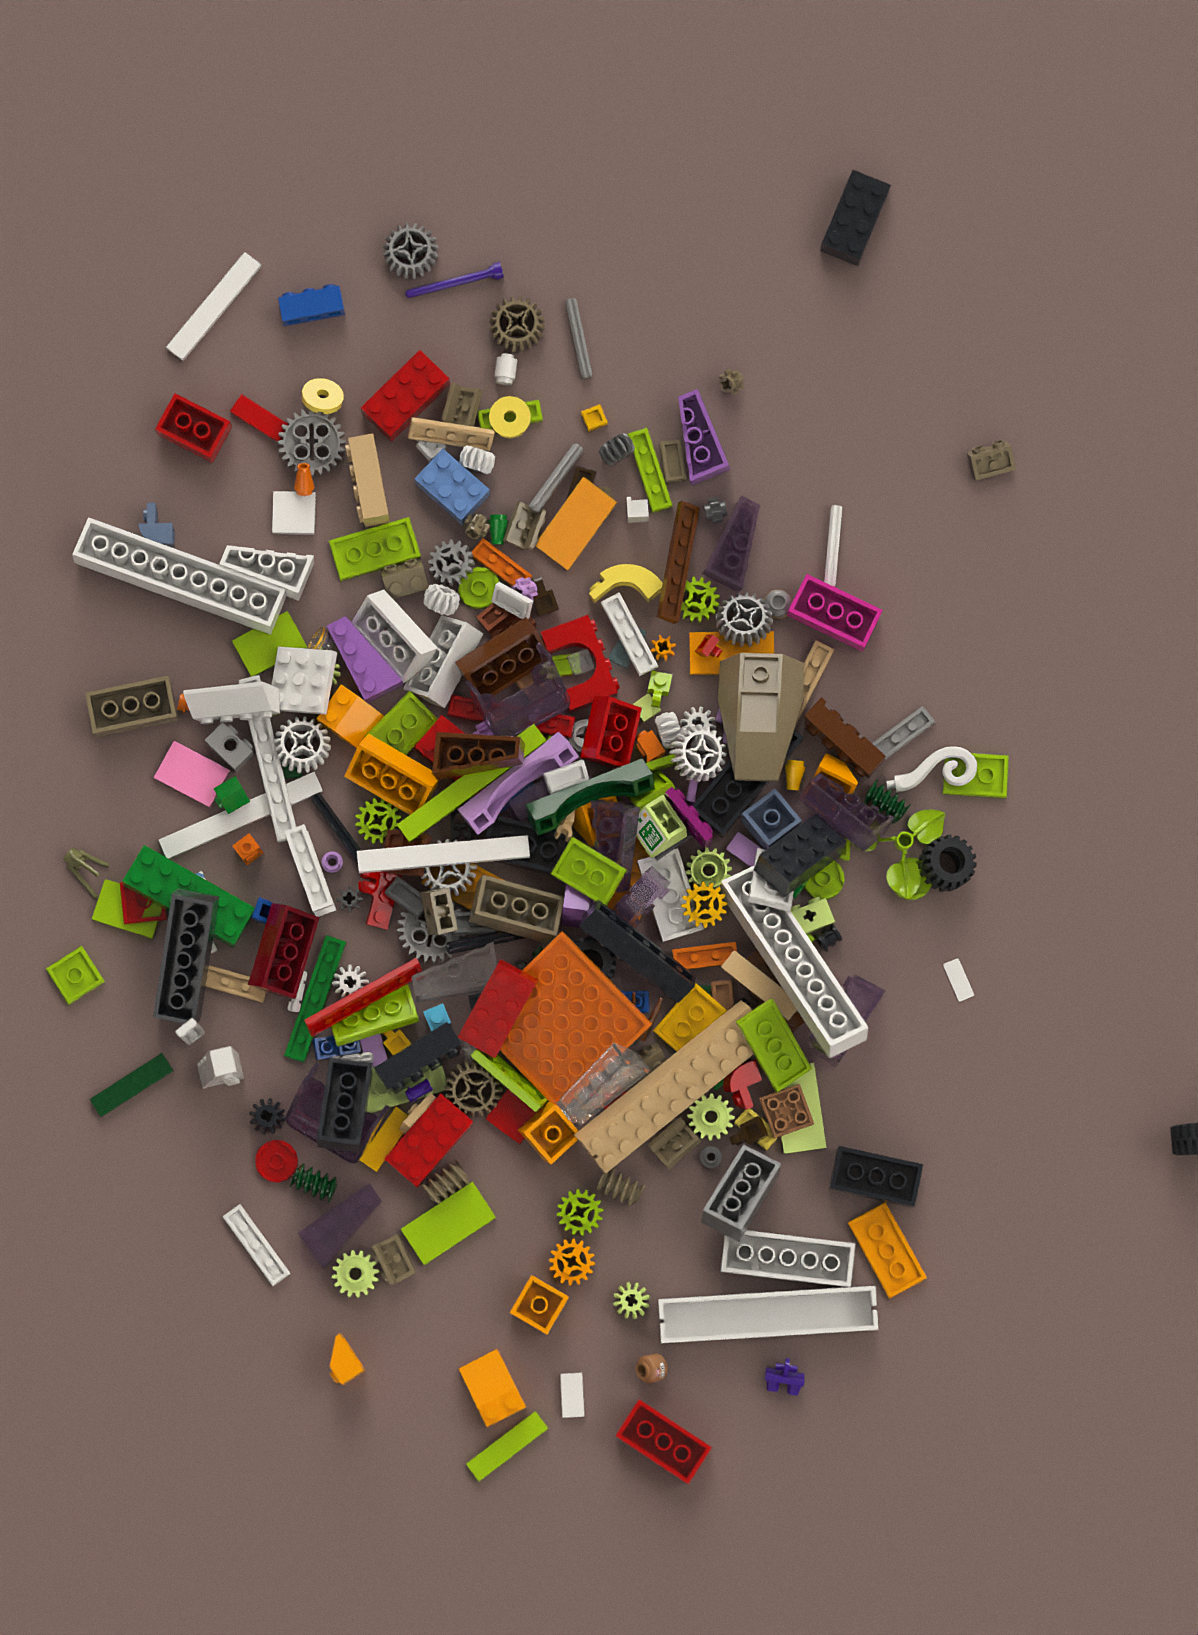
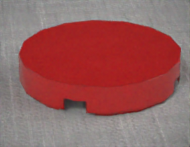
(276, 1161)

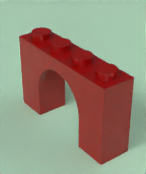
(582, 634)

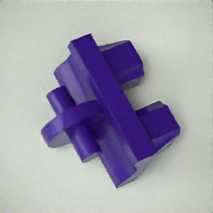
(784, 1374)

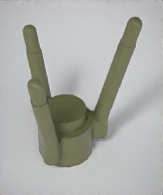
(76, 859)

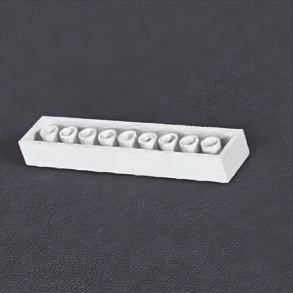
(179, 575)
(797, 968)

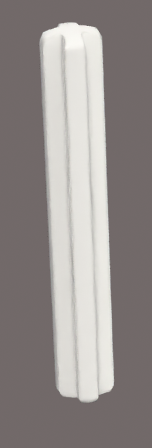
(833, 545)

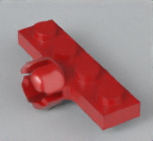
(381, 905)

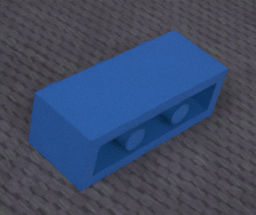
(311, 305)

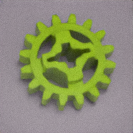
(704, 594)
(370, 826)
(575, 1203)

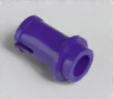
(418, 1090)

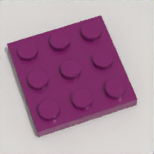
(689, 816)

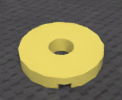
(322, 387)
(506, 405)

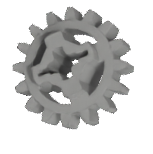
(448, 571)

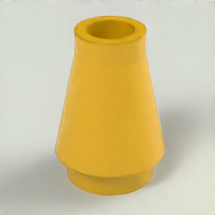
(794, 774)

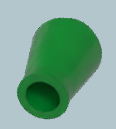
(498, 527)

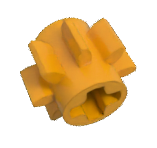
(661, 642)

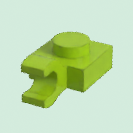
(659, 685)

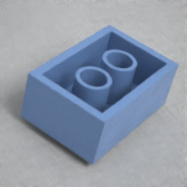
(452, 486)

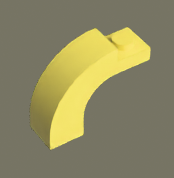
(627, 575)

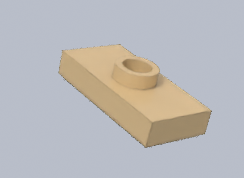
(415, 1113)

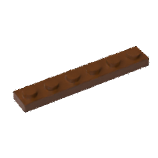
(678, 562)

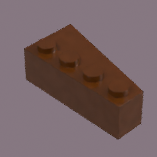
(843, 739)
(474, 753)

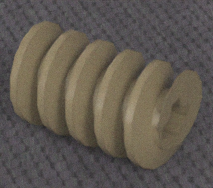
(445, 1182)
(620, 1187)

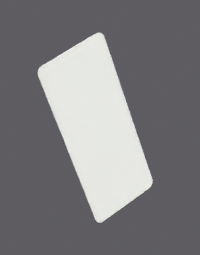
(958, 979)

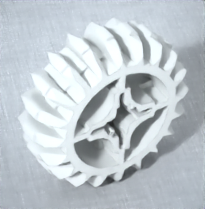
(312, 731)
(695, 769)
(442, 876)

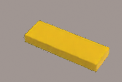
(384, 1140)

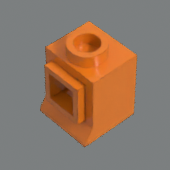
(649, 746)
(248, 849)

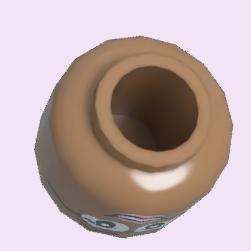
(651, 1368)

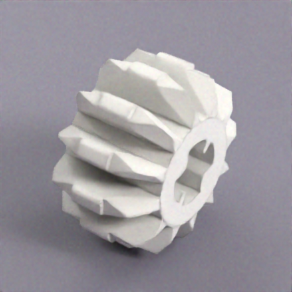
(477, 459)
(441, 599)
(698, 716)
(667, 728)
(345, 976)

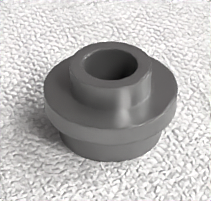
(711, 1164)

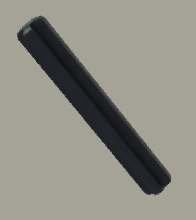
(336, 825)
(480, 941)

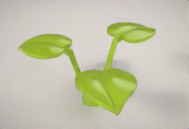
(927, 827)

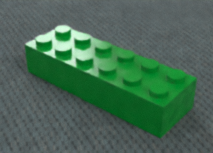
(158, 877)

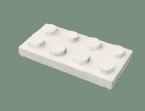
(668, 910)

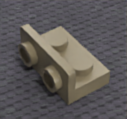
(991, 459)

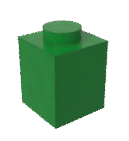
(231, 795)

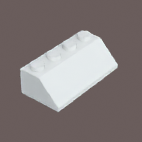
(402, 644)
(441, 675)
(232, 702)

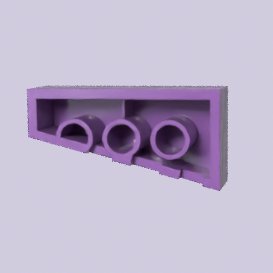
(702, 445)
(368, 669)

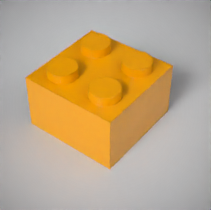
(549, 1132)
(539, 1304)

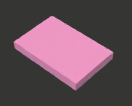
(191, 774)

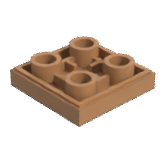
(786, 1111)

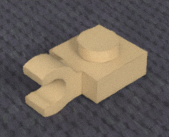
(565, 827)

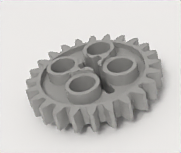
(330, 442)
(412, 925)

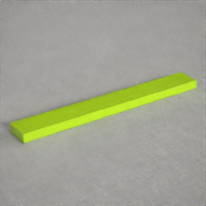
(460, 792)

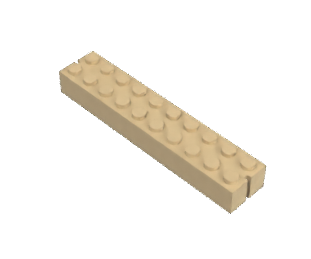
(667, 1091)

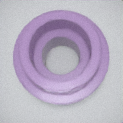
(332, 855)

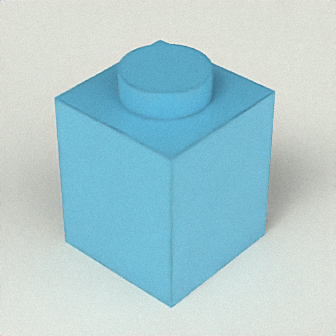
(436, 1017)

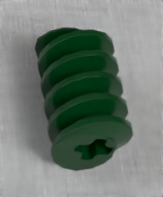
(886, 802)
(314, 1183)

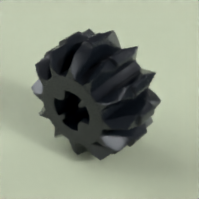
(262, 1122)

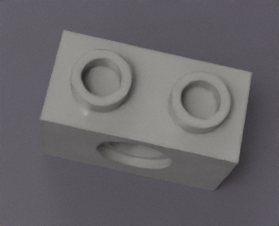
(236, 758)

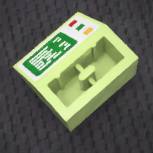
(659, 827)

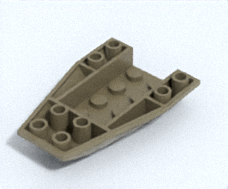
(759, 711)

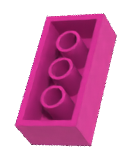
(834, 612)

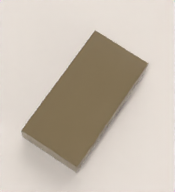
(673, 461)

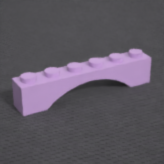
(486, 805)

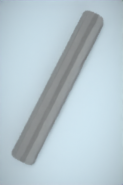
(578, 338)
(556, 478)

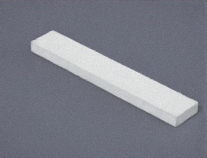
(213, 306)

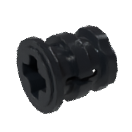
(828, 937)

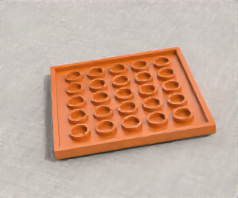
(568, 1019)

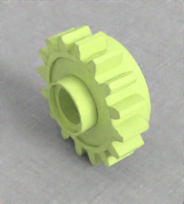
(708, 859)
(713, 1105)
(344, 1269)

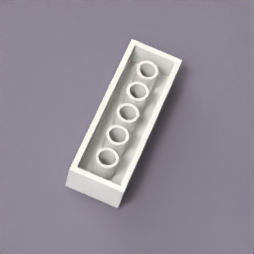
(789, 1258)

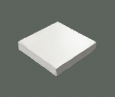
(293, 513)

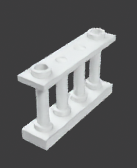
(310, 870)

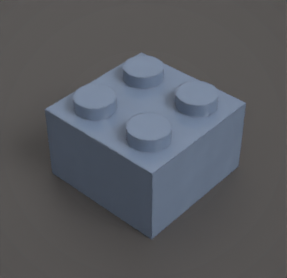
(770, 819)

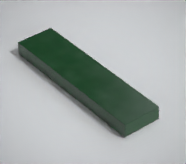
(131, 1085)

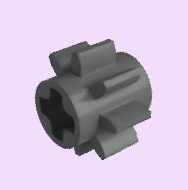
(715, 510)
(354, 904)

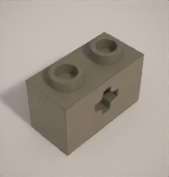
(438, 911)

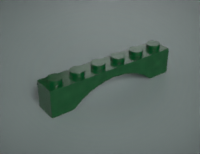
(627, 780)

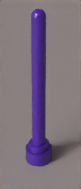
(494, 271)

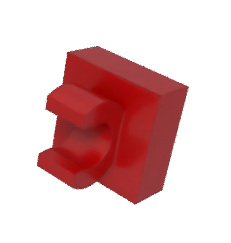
(708, 647)

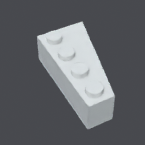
(279, 569)
(220, 1067)

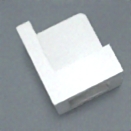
(637, 510)

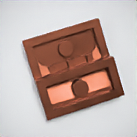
(497, 620)
(396, 839)

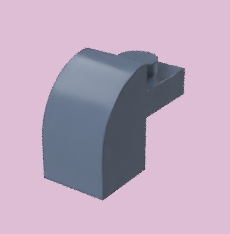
(159, 532)

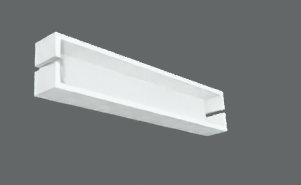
(768, 1314)

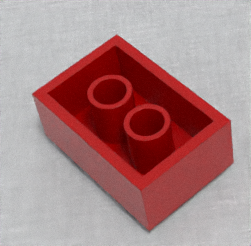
(193, 428)
(610, 732)

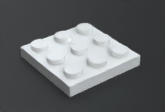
(304, 679)

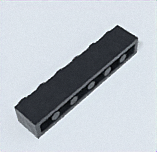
(637, 951)

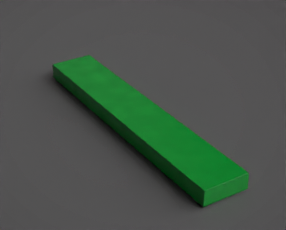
(315, 997)

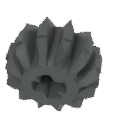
(616, 449)

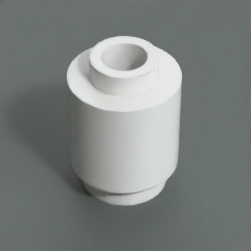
(505, 369)

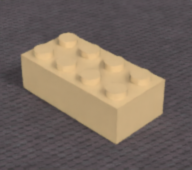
(369, 482)

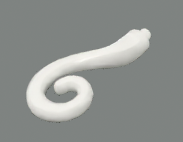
(911, 780)

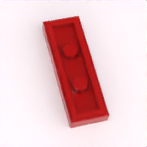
(258, 417)

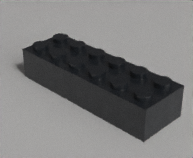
(728, 798)
(186, 956)

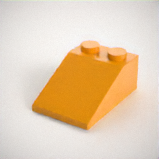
(349, 716)
(492, 1388)

